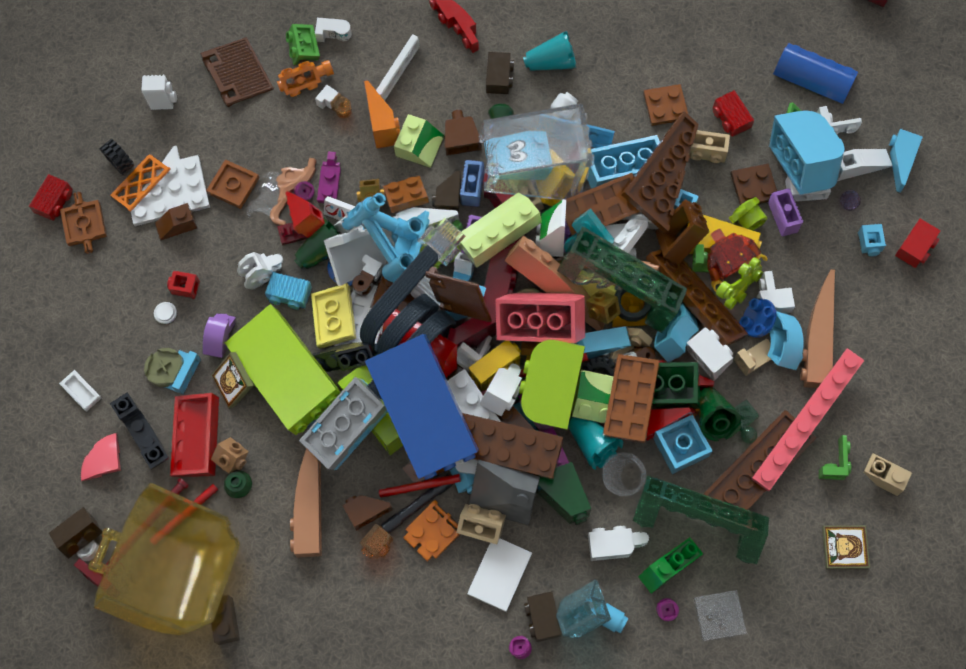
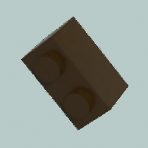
(498, 73)
(75, 532)
(543, 616)
(225, 622)

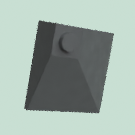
(505, 491)

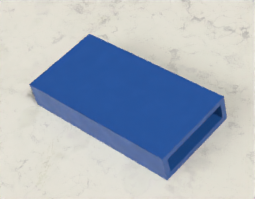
(422, 407)

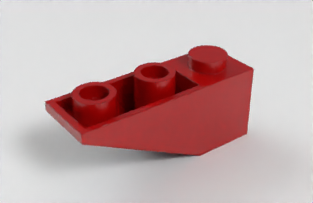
(304, 215)

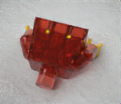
(729, 254)

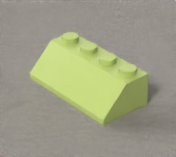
(499, 228)

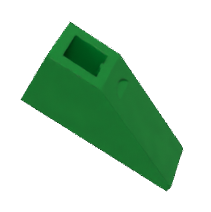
(670, 565)

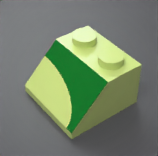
(418, 141)
(592, 396)

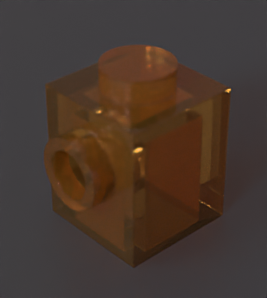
(376, 542)

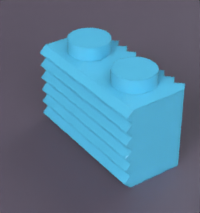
(288, 291)

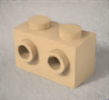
(710, 146)
(481, 523)

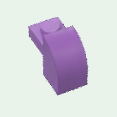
(216, 334)

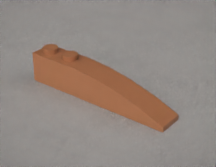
(543, 272)
(819, 337)
(307, 509)

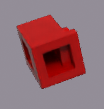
(178, 279)

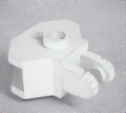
(258, 268)

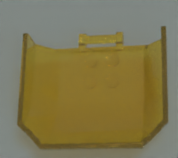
(166, 564)

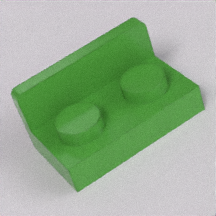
(302, 43)

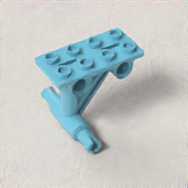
(403, 233)

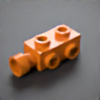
(299, 80)

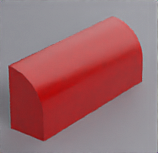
(443, 348)

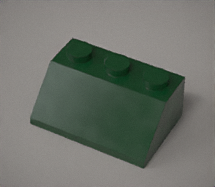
(677, 386)

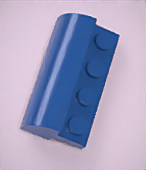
(815, 73)

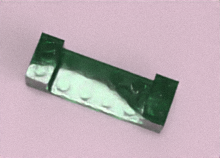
(626, 272)
(750, 525)

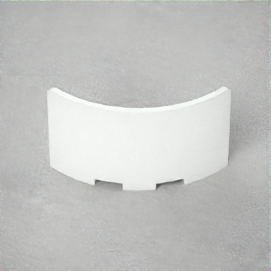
(348, 251)

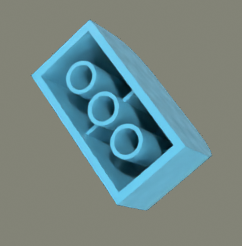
(807, 150)

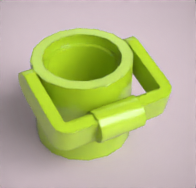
(749, 215)

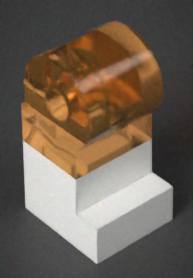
(335, 101)

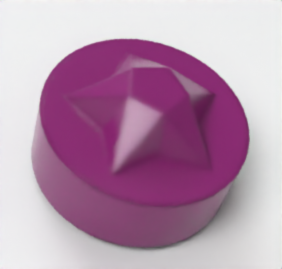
(304, 190)
(667, 609)
(520, 647)

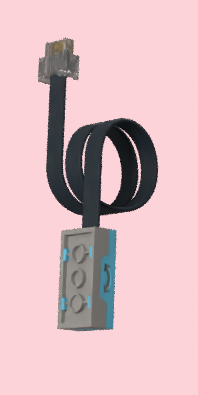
(360, 404)

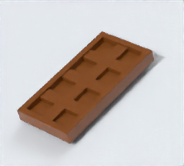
(603, 200)
(631, 398)

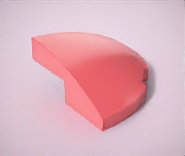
(102, 458)

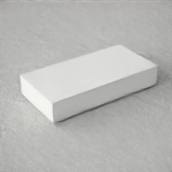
(80, 390)

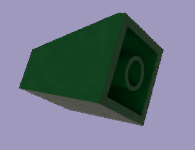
(566, 494)

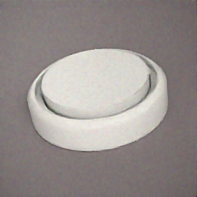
(165, 312)

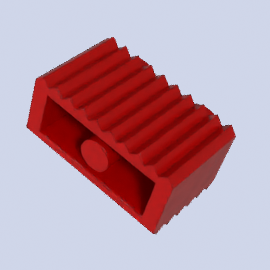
(732, 114)
(51, 197)

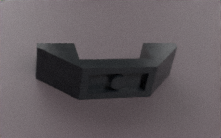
(140, 430)

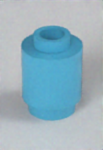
(617, 620)

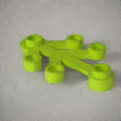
(736, 291)

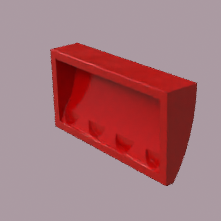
(194, 435)

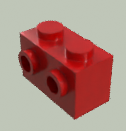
(918, 243)

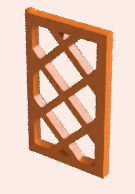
(126, 184)

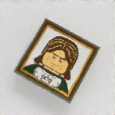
(232, 380)
(846, 547)

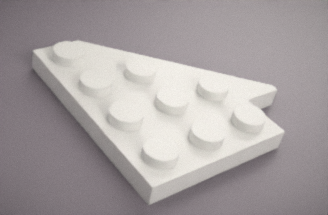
(179, 186)

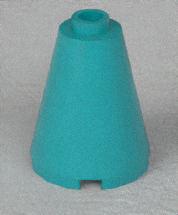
(551, 55)
(591, 441)

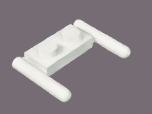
(631, 232)

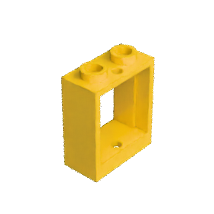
(486, 368)

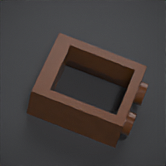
(678, 248)

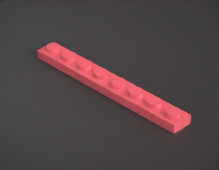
(807, 420)

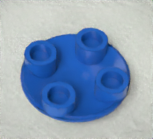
(759, 317)

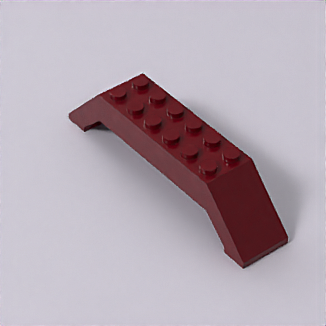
(499, 281)

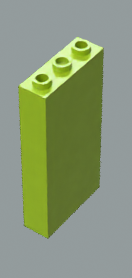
(283, 369)

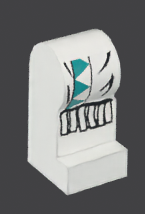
(332, 29)

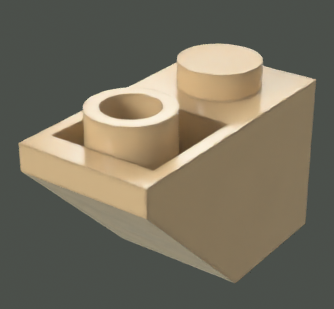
(887, 474)

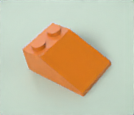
(384, 125)

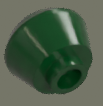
(500, 110)
(237, 484)

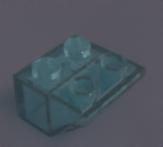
(582, 611)

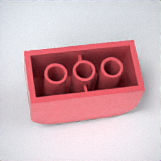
(540, 317)

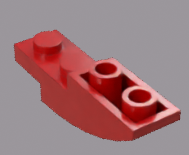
(455, 16)

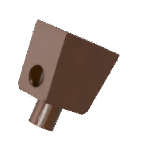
(461, 134)

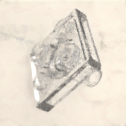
(720, 615)

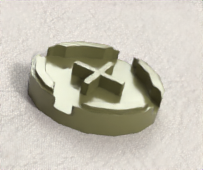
(163, 367)

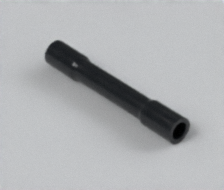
(398, 518)

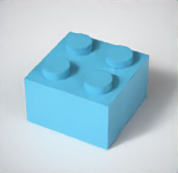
(682, 444)

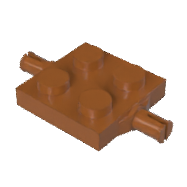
(83, 222)

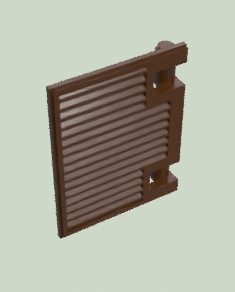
(237, 71)
(458, 295)

